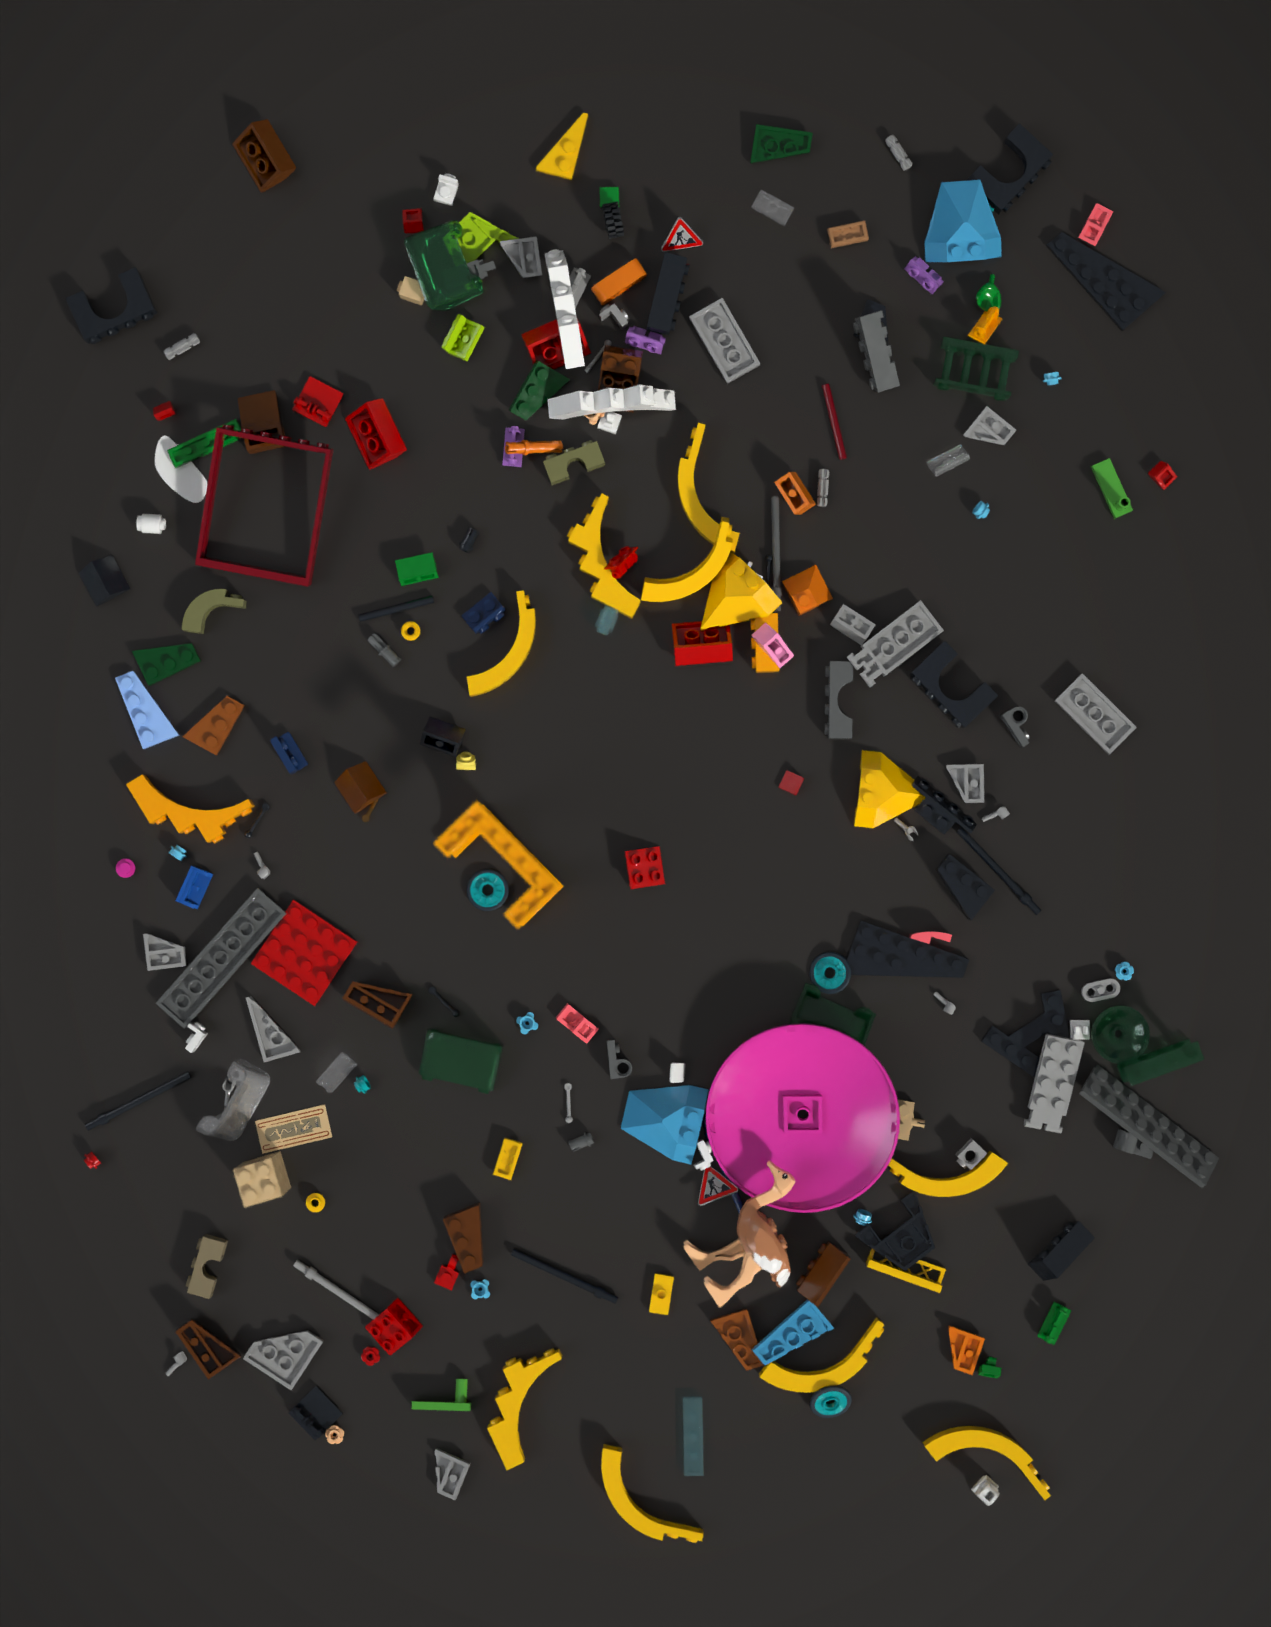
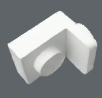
(446, 189)
(195, 1040)

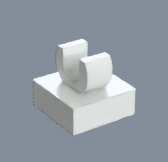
(610, 422)
(1079, 1029)

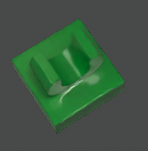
(989, 1369)

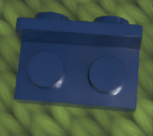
(484, 613)
(289, 752)

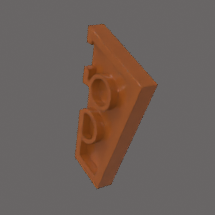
(215, 726)
(740, 1336)

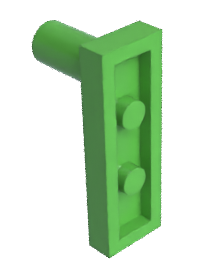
(1112, 488)
(459, 1405)

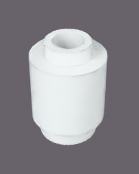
(151, 523)

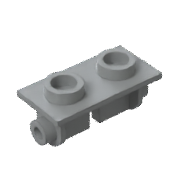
(578, 282)

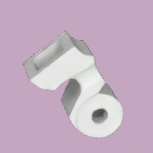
(986, 1490)

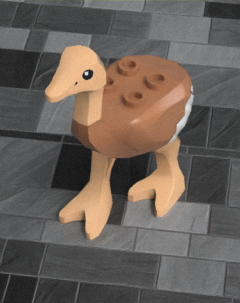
(756, 1243)

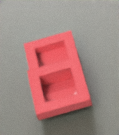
(1095, 224)
(925, 936)
(577, 1023)

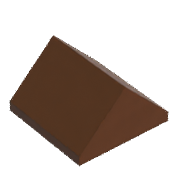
(359, 786)

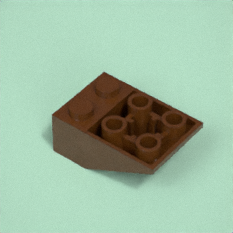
(620, 368)
(260, 414)

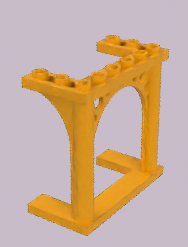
(482, 821)

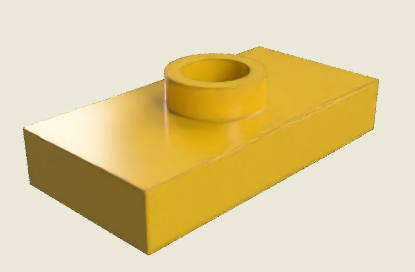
(507, 1158)
(661, 1294)

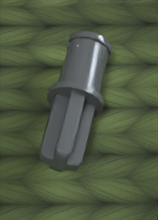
(384, 650)

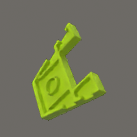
(478, 236)

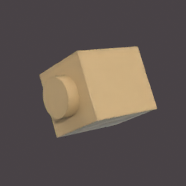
(410, 290)

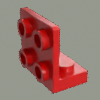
(394, 1326)

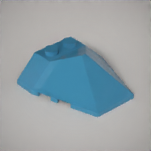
(962, 225)
(667, 1119)

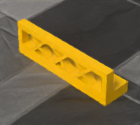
(907, 1275)

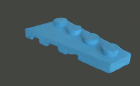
(792, 1333)

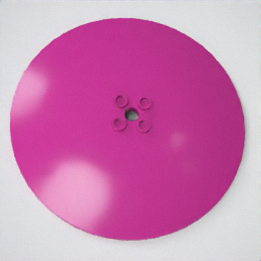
(830, 1152)

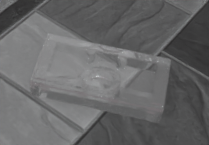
(772, 207)
(948, 460)

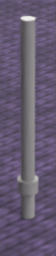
(311, 1273)

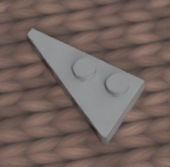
(270, 1037)

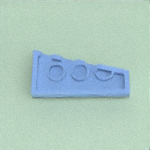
(147, 717)

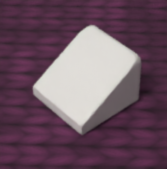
(677, 1072)

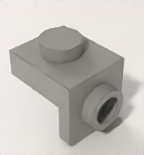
(618, 315)

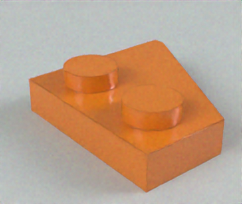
(964, 1349)

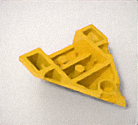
(737, 595)
(883, 791)

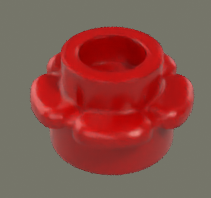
(91, 1160)
(375, 1355)

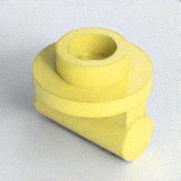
(465, 761)

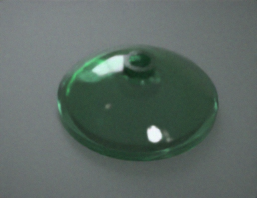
(1133, 1038)

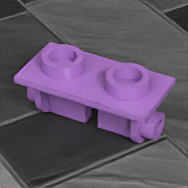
(917, 269)
(636, 338)
(513, 434)

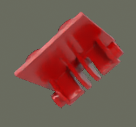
(317, 401)
(644, 867)

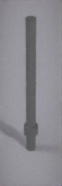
(776, 548)

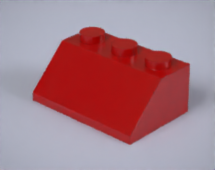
(545, 344)
(375, 433)
(699, 646)

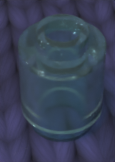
(606, 620)

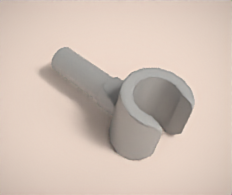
(1002, 812)
(908, 830)
(263, 872)
(950, 1007)
(228, 1088)
(180, 1358)

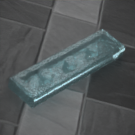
(693, 1436)

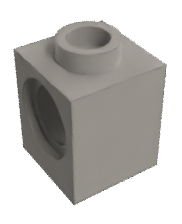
(978, 1151)

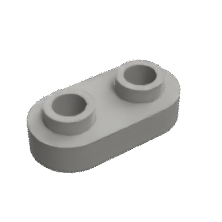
(1100, 991)

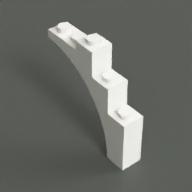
(564, 309)
(610, 400)

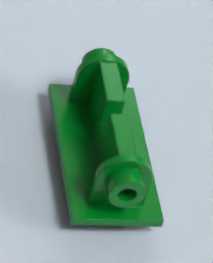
(1054, 1323)

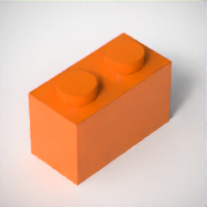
(795, 493)

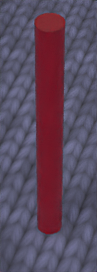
(834, 421)

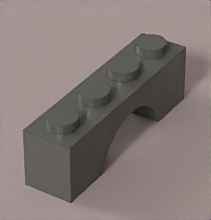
(838, 725)

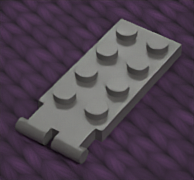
(896, 643)
(1054, 1082)

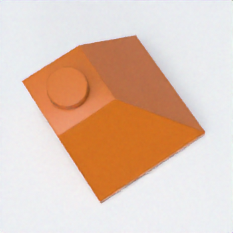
(807, 590)

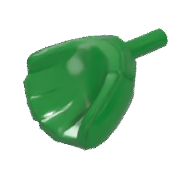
(989, 295)

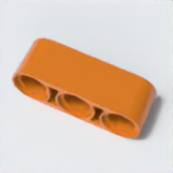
(619, 281)

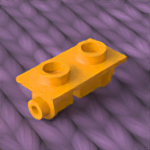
(986, 325)

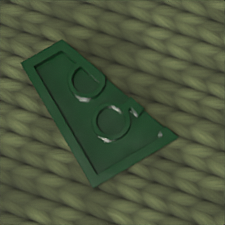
(779, 143)
(536, 390)
(165, 661)

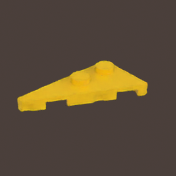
(564, 155)

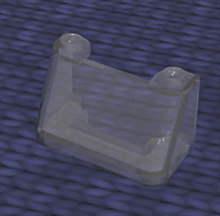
(250, 1088)

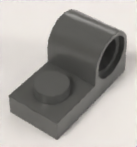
(1013, 726)
(613, 1050)
(1128, 1143)

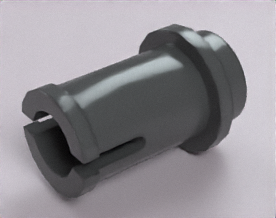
(580, 1142)

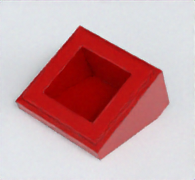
(412, 220)
(163, 411)
(1162, 474)
(791, 782)

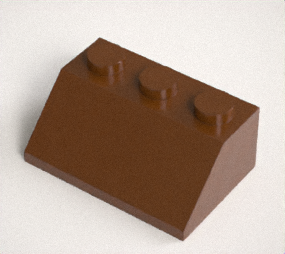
(264, 155)
(822, 1272)

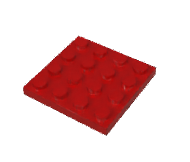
(304, 952)

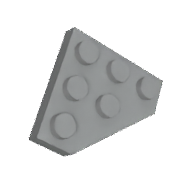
(284, 1356)

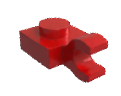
(447, 1274)

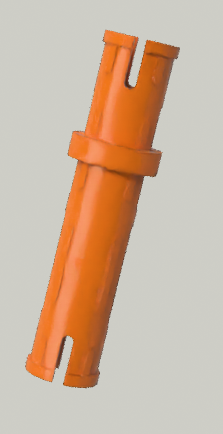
(526, 447)

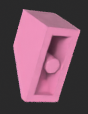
(772, 645)

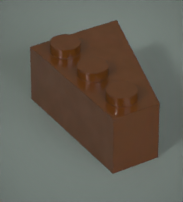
(377, 1002)
(466, 1236)
(206, 1348)

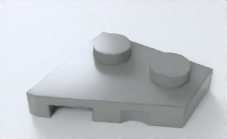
(163, 953)

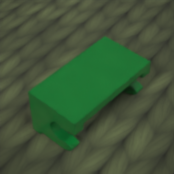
(416, 569)

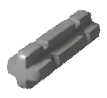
(898, 152)
(181, 346)
(822, 487)

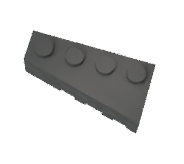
(876, 351)

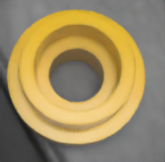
(406, 626)
(317, 1196)

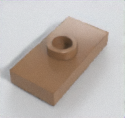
(848, 234)

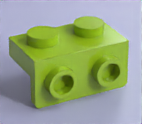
(462, 337)

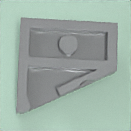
(524, 255)
(990, 428)
(969, 781)
(450, 1473)

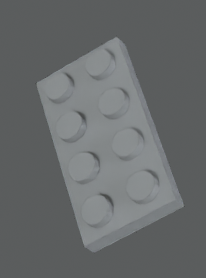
(724, 340)
(1095, 714)

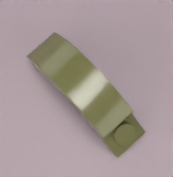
(200, 607)

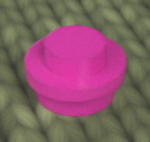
(125, 868)

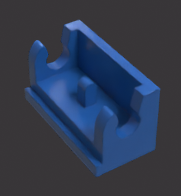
(194, 887)

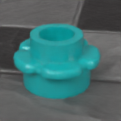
(362, 1084)

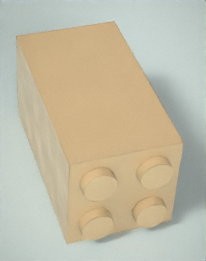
(262, 1179)

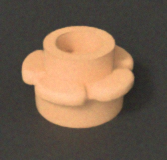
(339, 1434)

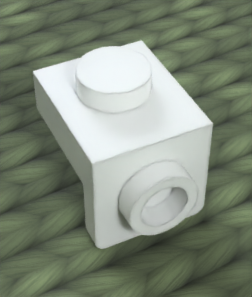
(705, 1150)

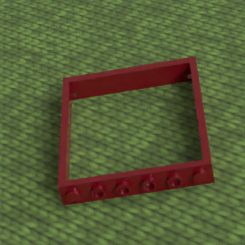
(202, 560)

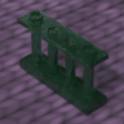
(987, 352)
(1160, 1062)

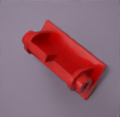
(622, 561)

